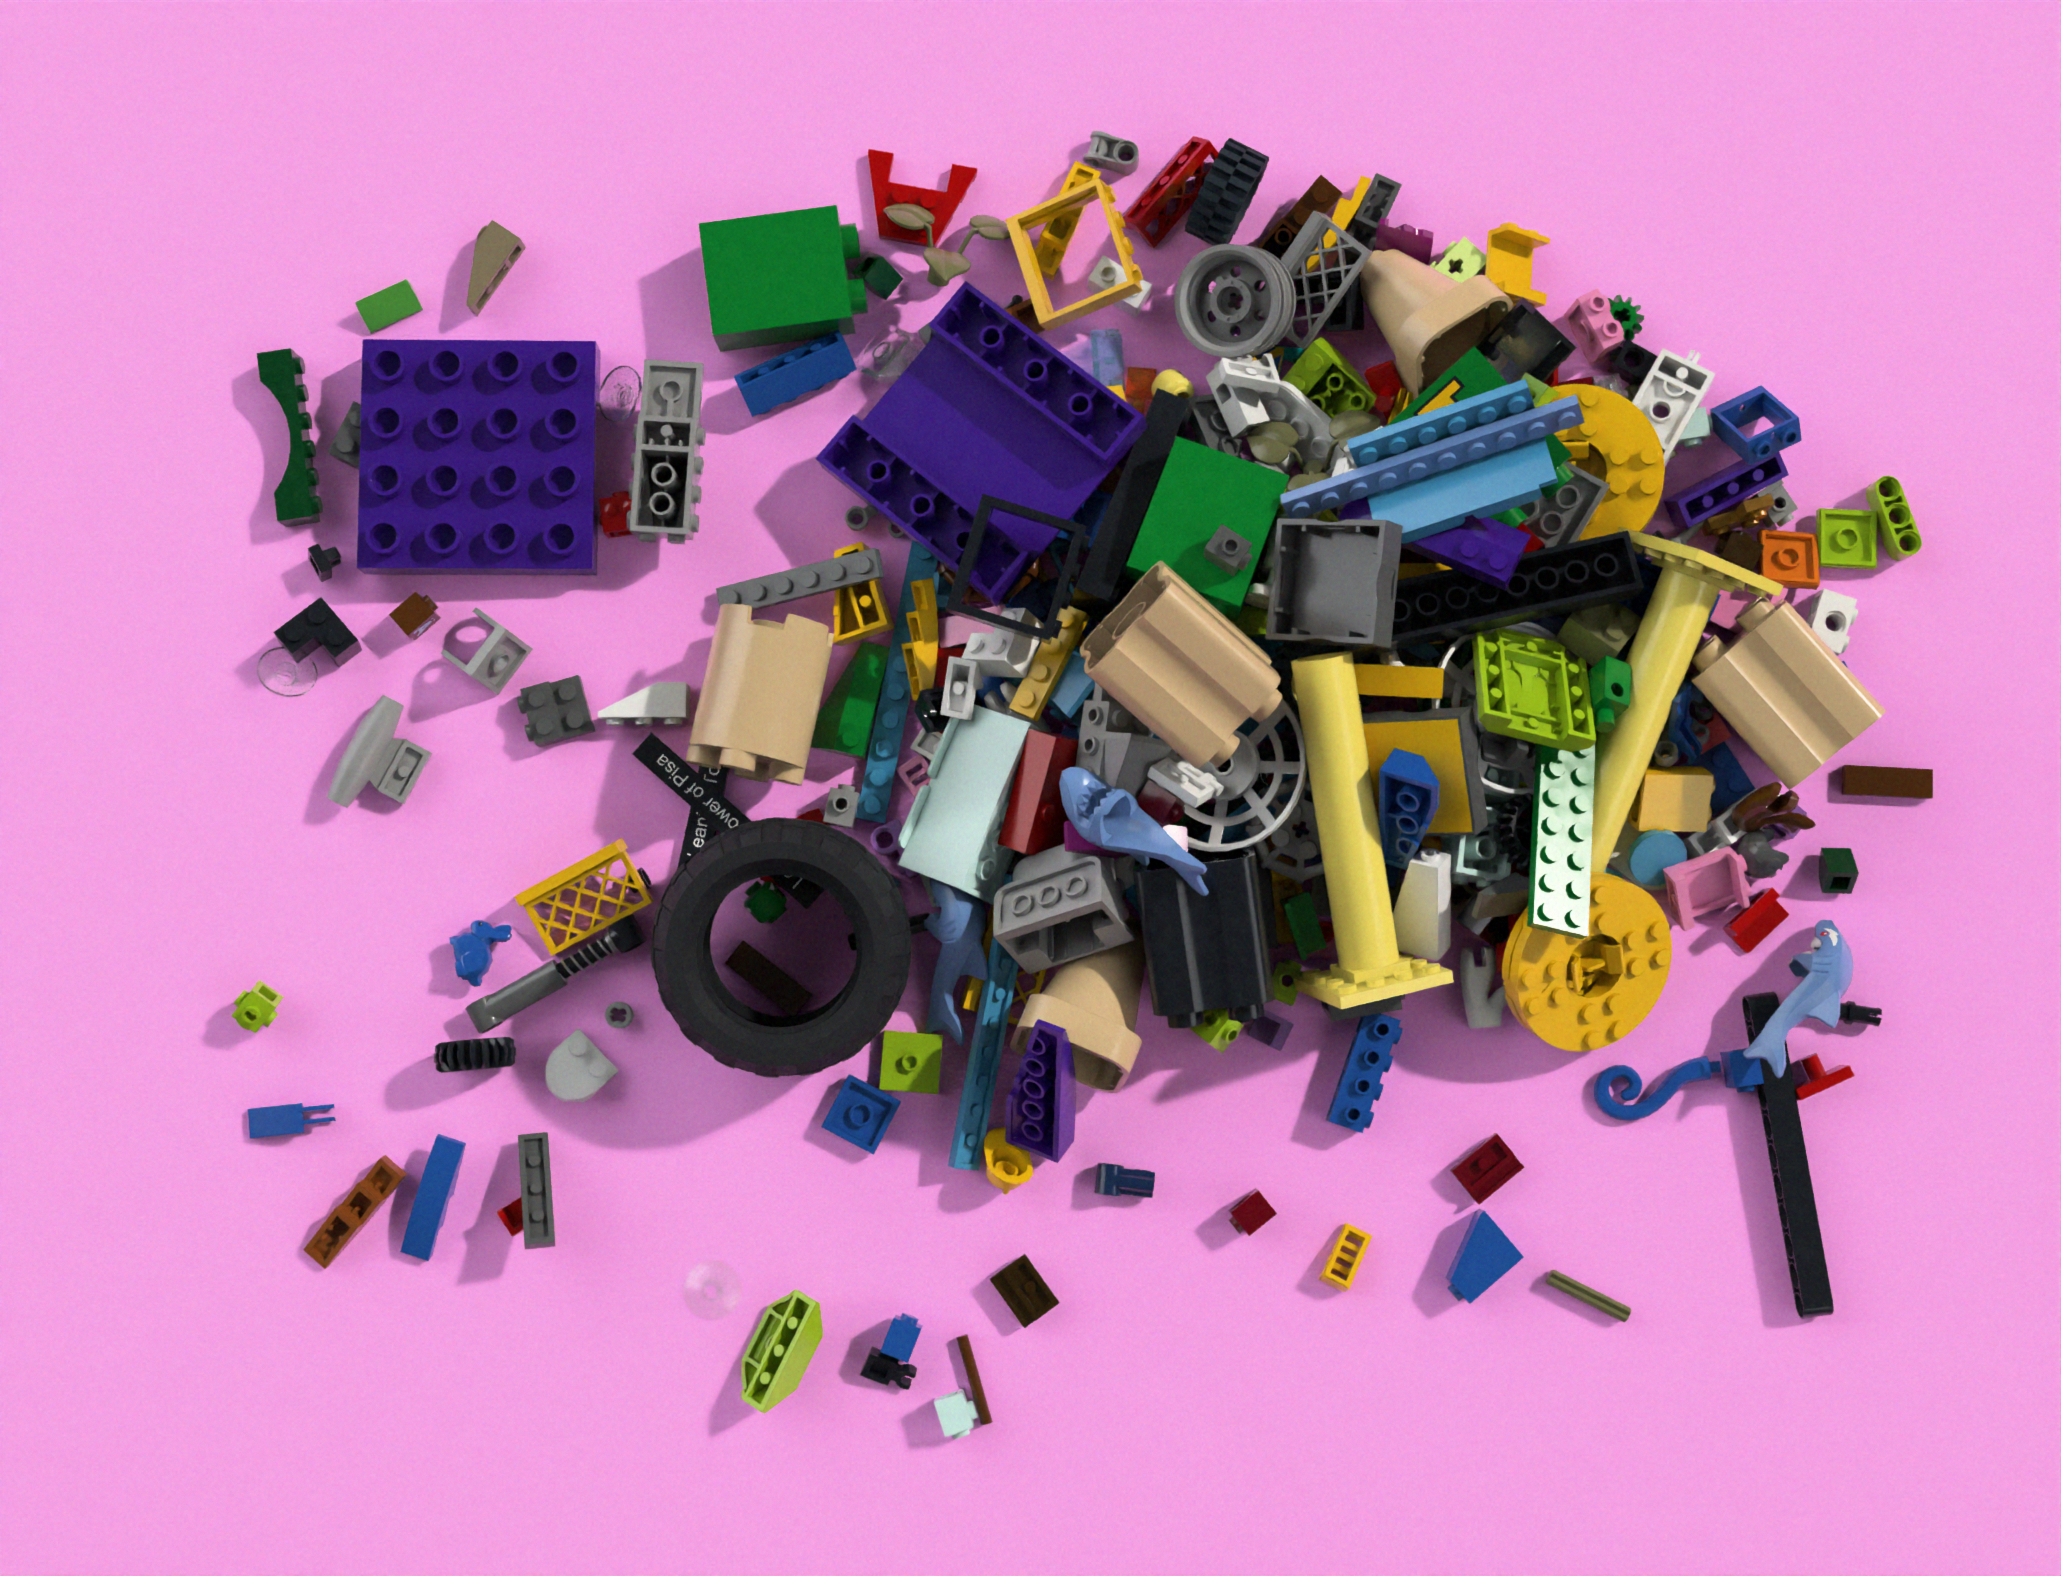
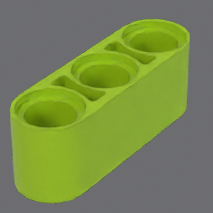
(1897, 504)

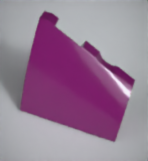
(1405, 238)

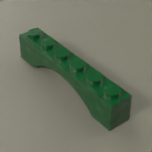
(297, 494)

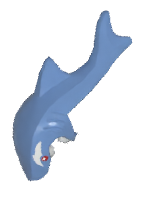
(1826, 980)

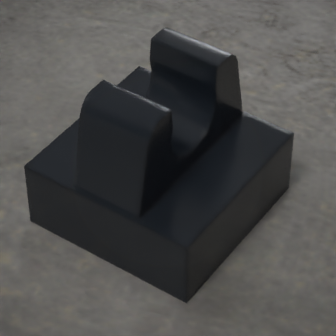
(323, 561)

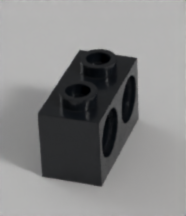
(1490, 929)

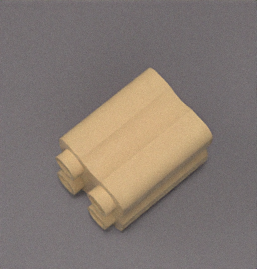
(1181, 667)
(1783, 690)

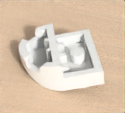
(577, 1069)

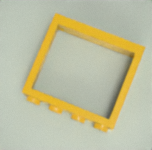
(1028, 262)

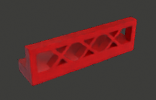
(1171, 185)

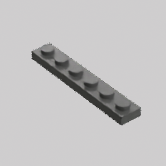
(804, 581)

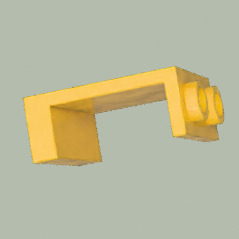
(1510, 262)

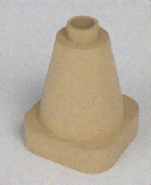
(1428, 314)
(1098, 1007)

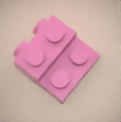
(1594, 325)

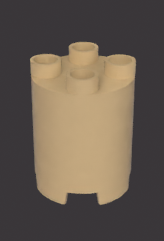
(760, 695)

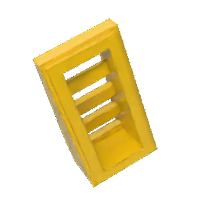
(1334, 1281)

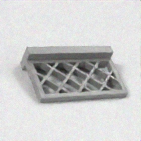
(1296, 260)

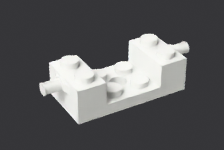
(1677, 386)

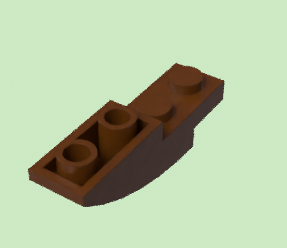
(1319, 198)

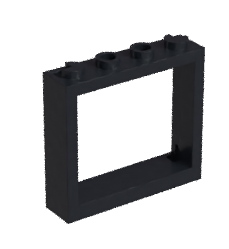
(969, 559)

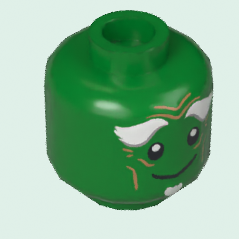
(765, 901)

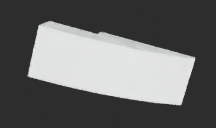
(1719, 833)

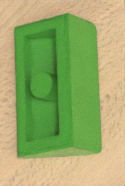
(389, 306)

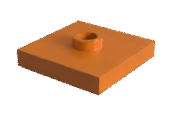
(1789, 558)

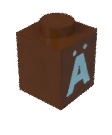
(415, 615)

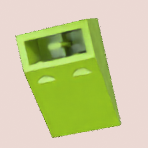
(1330, 380)

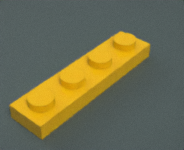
(1048, 666)

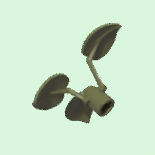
(945, 264)
(1274, 441)

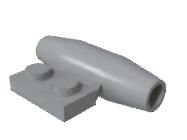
(377, 757)

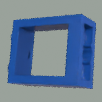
(1756, 404)

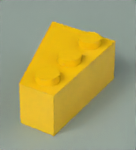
(859, 609)

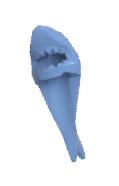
(1118, 824)
(960, 931)

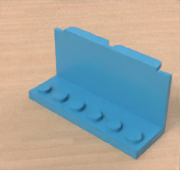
(1474, 487)

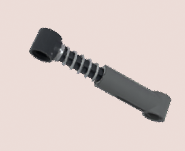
(497, 1007)

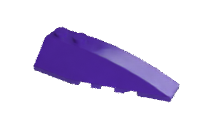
(1476, 548)
(1043, 1095)

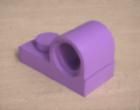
(894, 828)

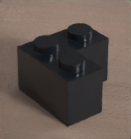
(1349, 311)
(315, 628)

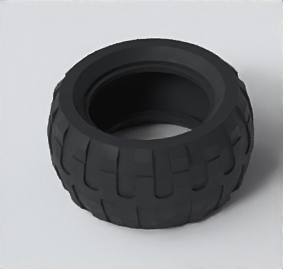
(757, 1040)

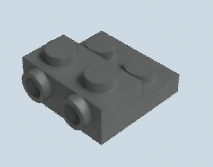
(556, 711)

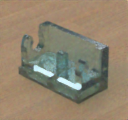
(1107, 357)

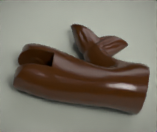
(1770, 807)

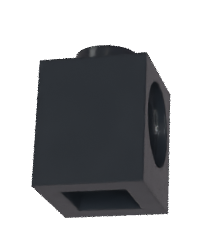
(1643, 362)

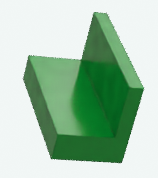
(1303, 924)

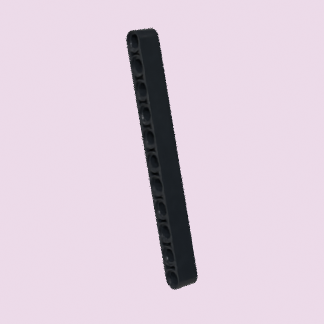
(1790, 1172)

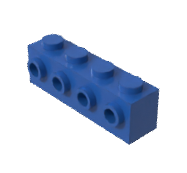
(795, 373)
(1363, 1070)

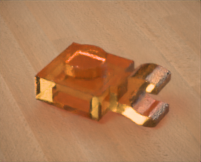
(1139, 386)

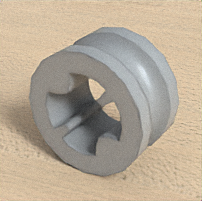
(619, 1024)

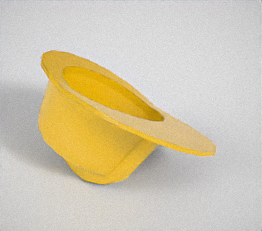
(1006, 1163)

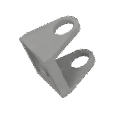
(496, 658)

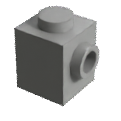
(842, 806)

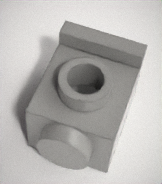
(1778, 515)

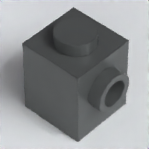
(1228, 550)

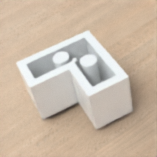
(1002, 651)

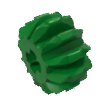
(1629, 316)

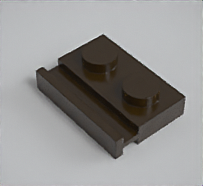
(1024, 1290)

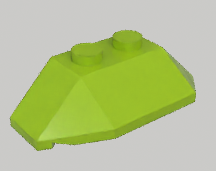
(780, 1350)

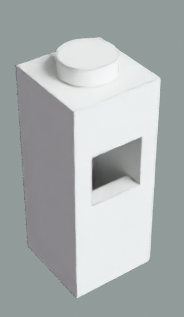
(1239, 406)

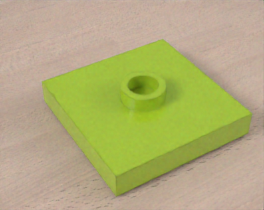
(1847, 538)
(911, 1062)

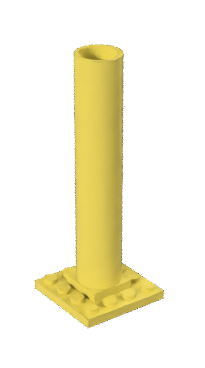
(1658, 666)
(1350, 845)

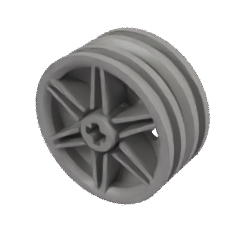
(1195, 301)

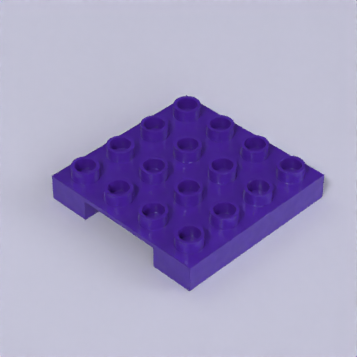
(978, 416)
(478, 457)

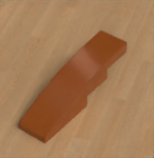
(355, 1211)

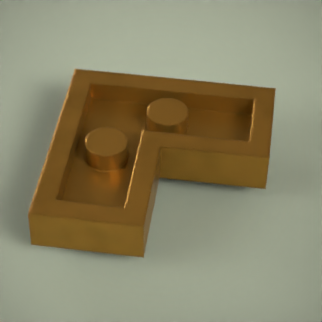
(1746, 515)

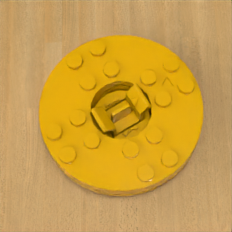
(1620, 450)
(1594, 987)

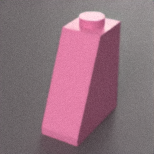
(956, 630)

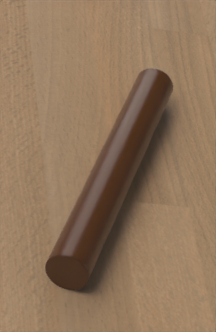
(974, 1379)

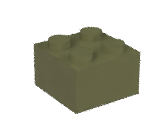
(1599, 631)

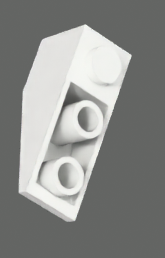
(656, 702)

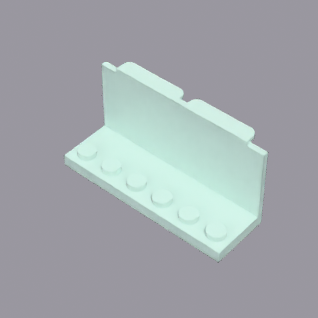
(962, 810)

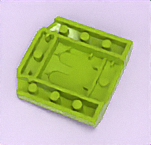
(1532, 690)

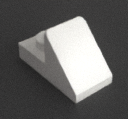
(960, 686)

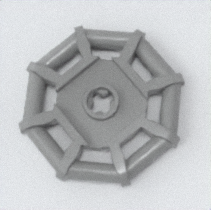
(1285, 836)

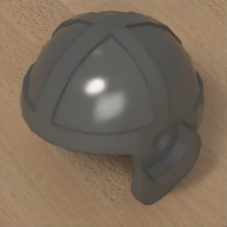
(1759, 856)

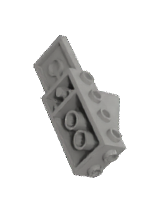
(667, 453)
(1116, 744)

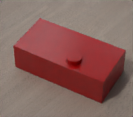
(1035, 806)

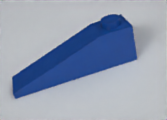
(1405, 805)

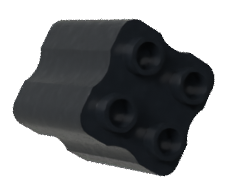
(1205, 947)

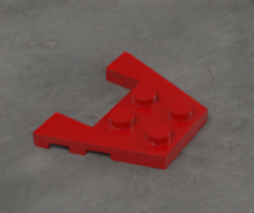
(938, 203)

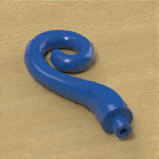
(1687, 1072)

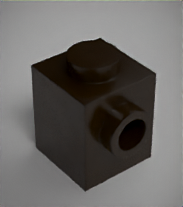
(1739, 549)

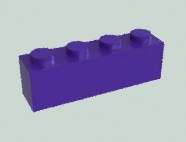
(1723, 489)

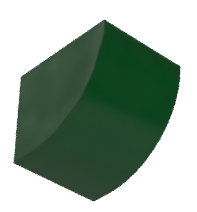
(877, 275)
(1837, 870)

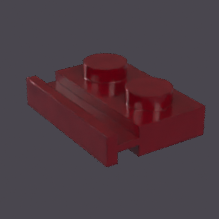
(1487, 1168)

